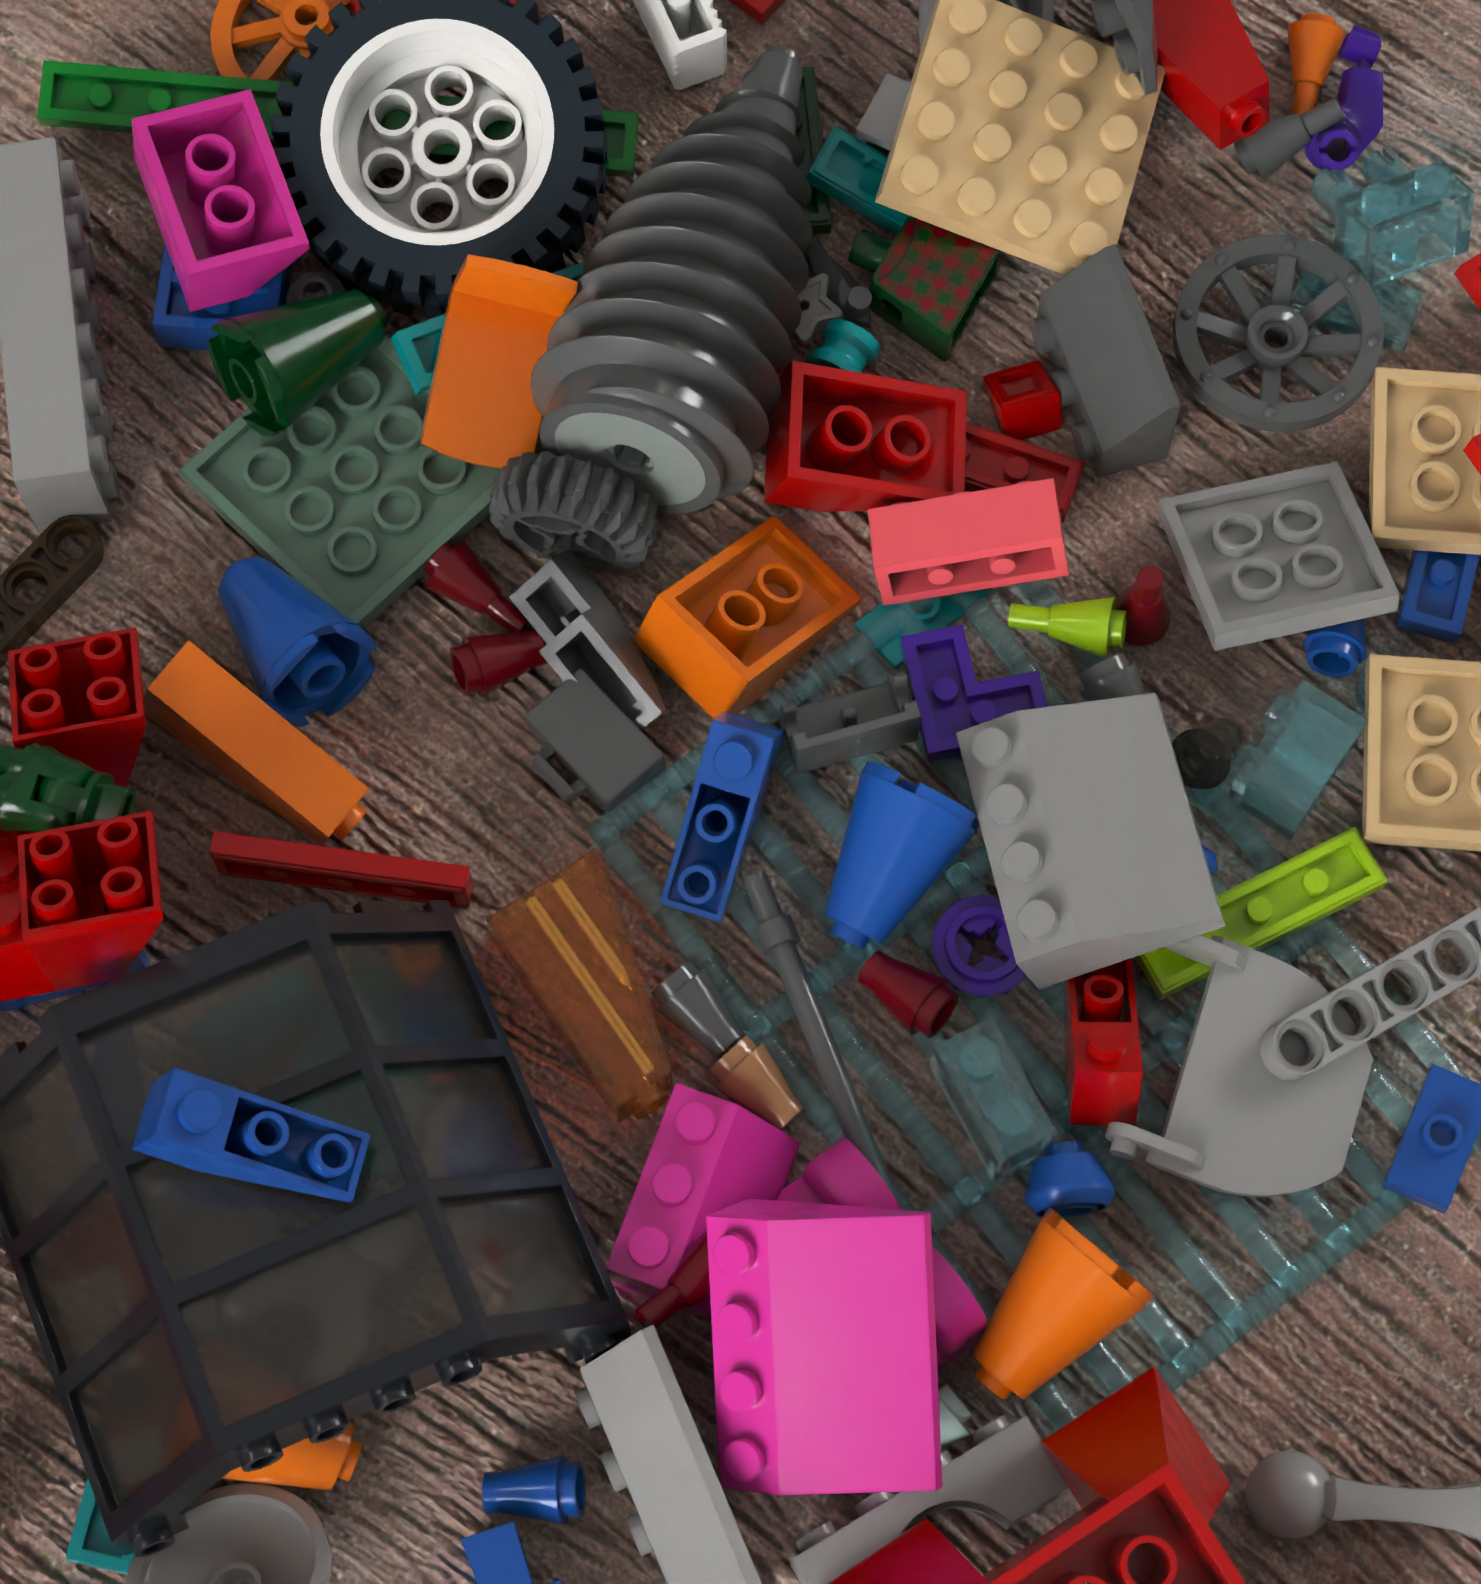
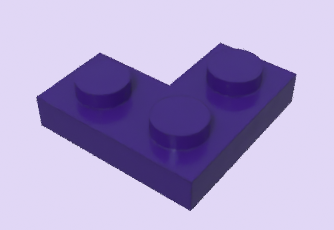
(949, 695)

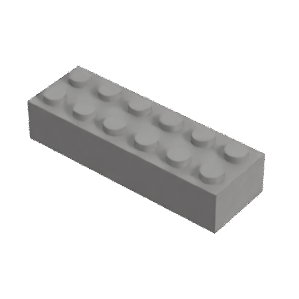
(50, 339)

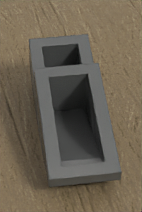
(588, 634)

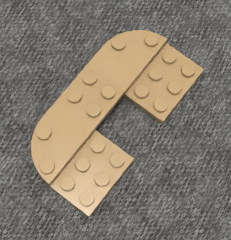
(1423, 711)

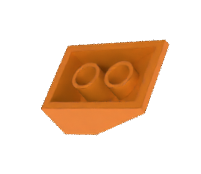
(744, 618)

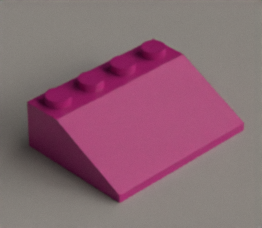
(824, 1348)

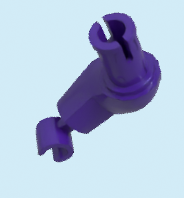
(1362, 103)

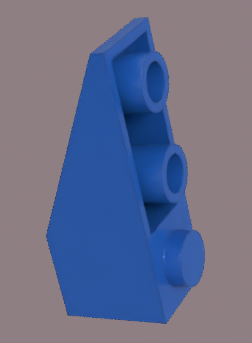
(721, 814)
(248, 1137)

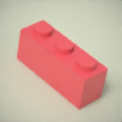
(967, 542)

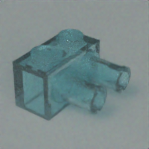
(1400, 219)

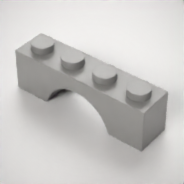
(1000, 1477)

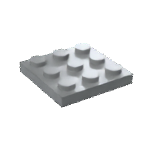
(1277, 555)

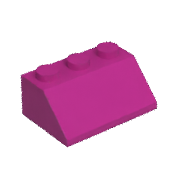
(218, 197)
(699, 1163)

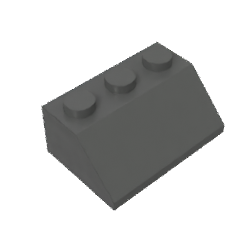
(1107, 365)

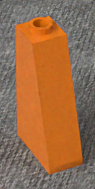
(253, 745)

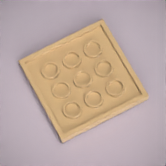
(1018, 135)

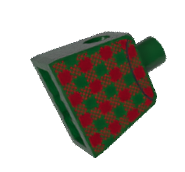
(926, 281)

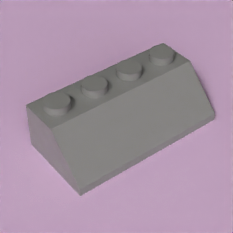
(662, 1465)

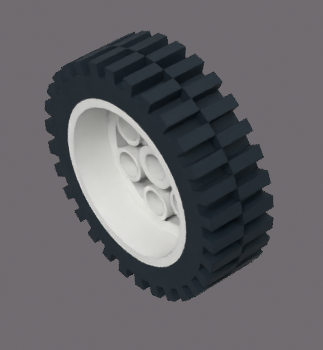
(402, 59)

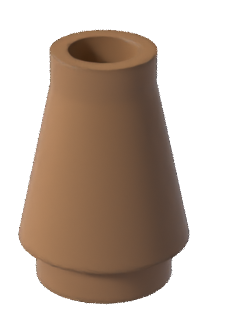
(756, 1083)

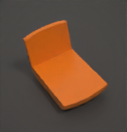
(485, 358)

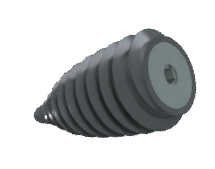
(689, 304)

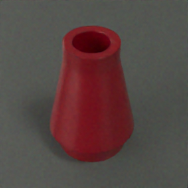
(494, 660)
(911, 994)

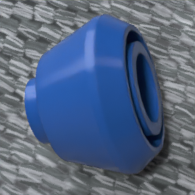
(1068, 1182)

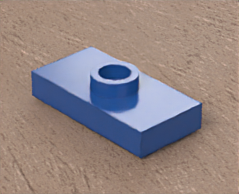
(1436, 1140)

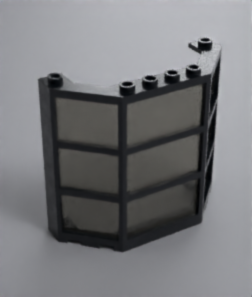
(236, 1316)

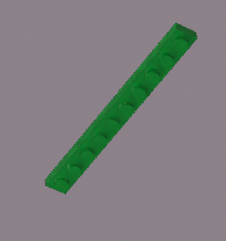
(111, 96)

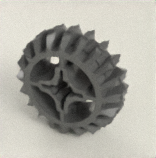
(575, 506)

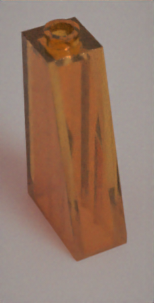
(583, 976)

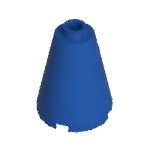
(294, 641)
(892, 853)

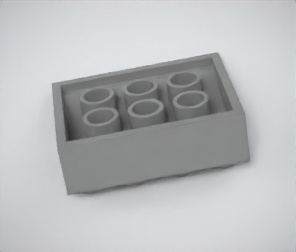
(1088, 834)

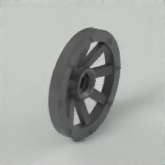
(1279, 325)

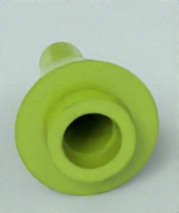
(1083, 624)

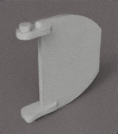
(1231, 1117)

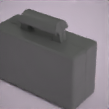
(592, 743)

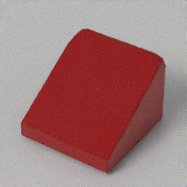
(1024, 400)

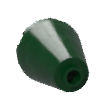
(294, 354)

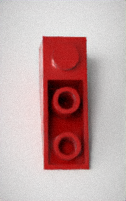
(1102, 1046)

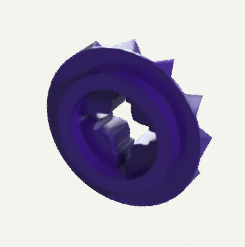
(952, 953)

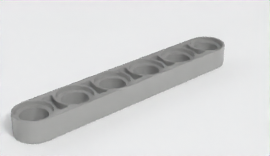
(1369, 999)

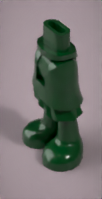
(55, 791)

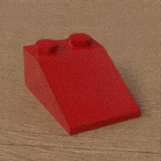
(862, 440)

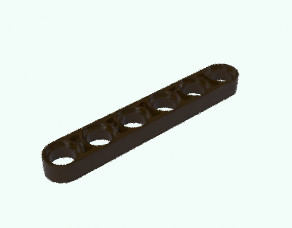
(61, 575)

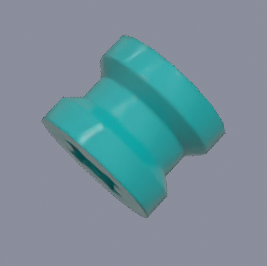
(845, 347)

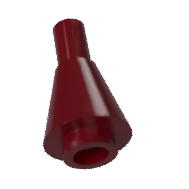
(465, 580)
(1146, 608)
(684, 1288)

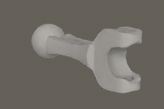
(1296, 1496)

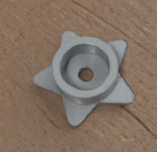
(819, 311)

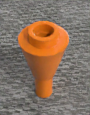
(1313, 50)

